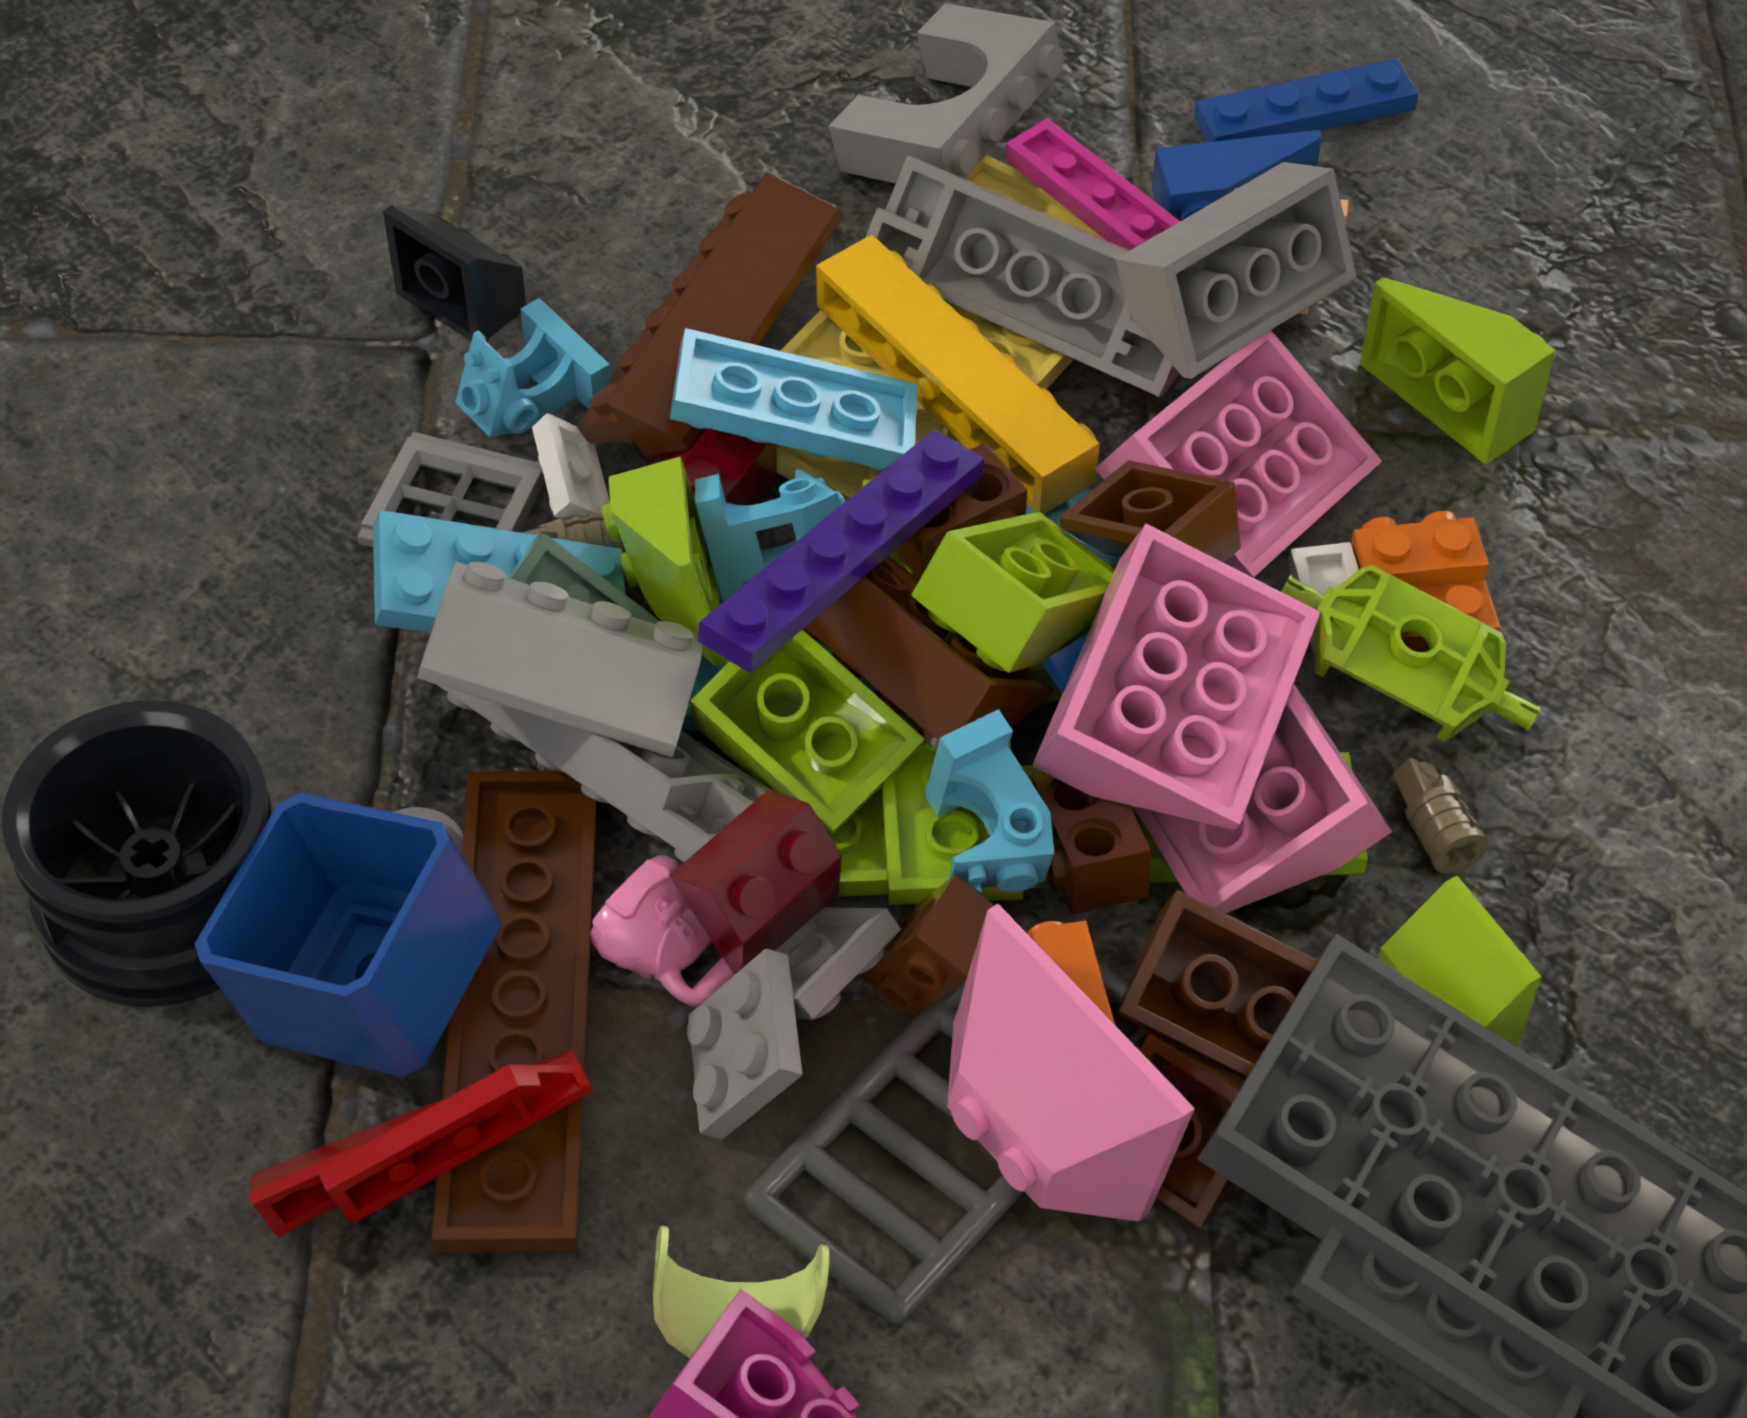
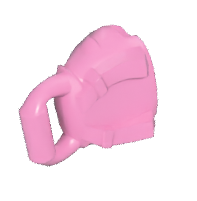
(656, 933)

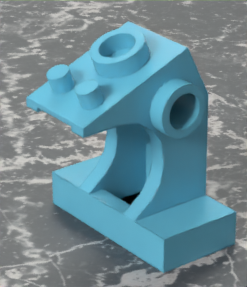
(553, 361)
(733, 528)
(982, 775)

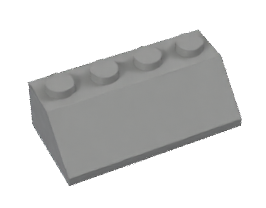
(1239, 266)
(562, 657)

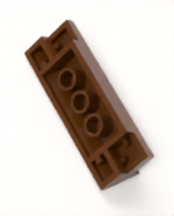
(727, 291)

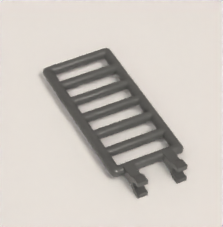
(855, 1107)

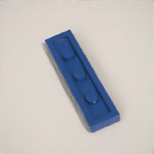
(1309, 103)

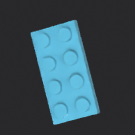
(793, 401)
(419, 553)

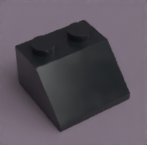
(452, 273)

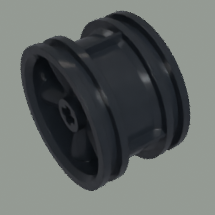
(85, 785)

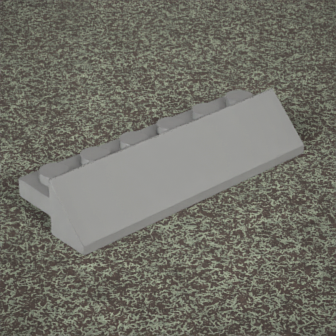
(1019, 271)
(664, 796)

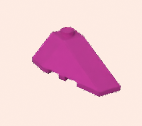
(753, 1369)

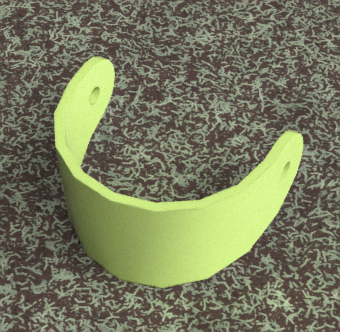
(691, 1304)

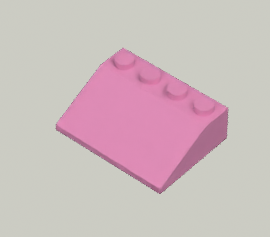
(1267, 431)
(1178, 685)
(1298, 824)

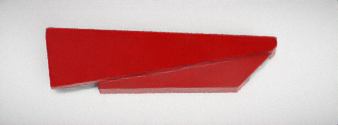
(412, 1149)

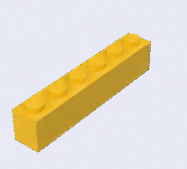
(957, 371)

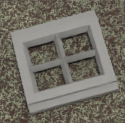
(470, 464)

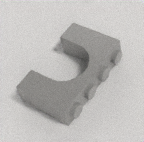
(995, 53)

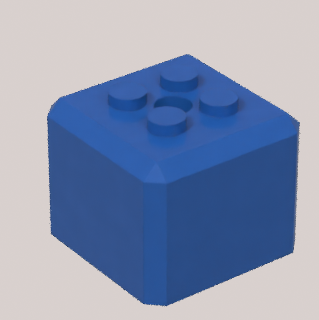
(349, 933)

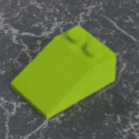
(1458, 365)
(664, 544)
(1013, 588)
(806, 729)

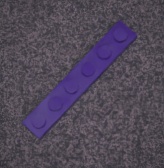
(839, 551)

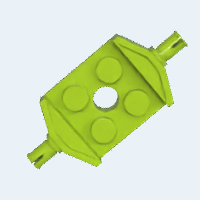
(1449, 683)

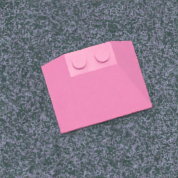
(1057, 1084)

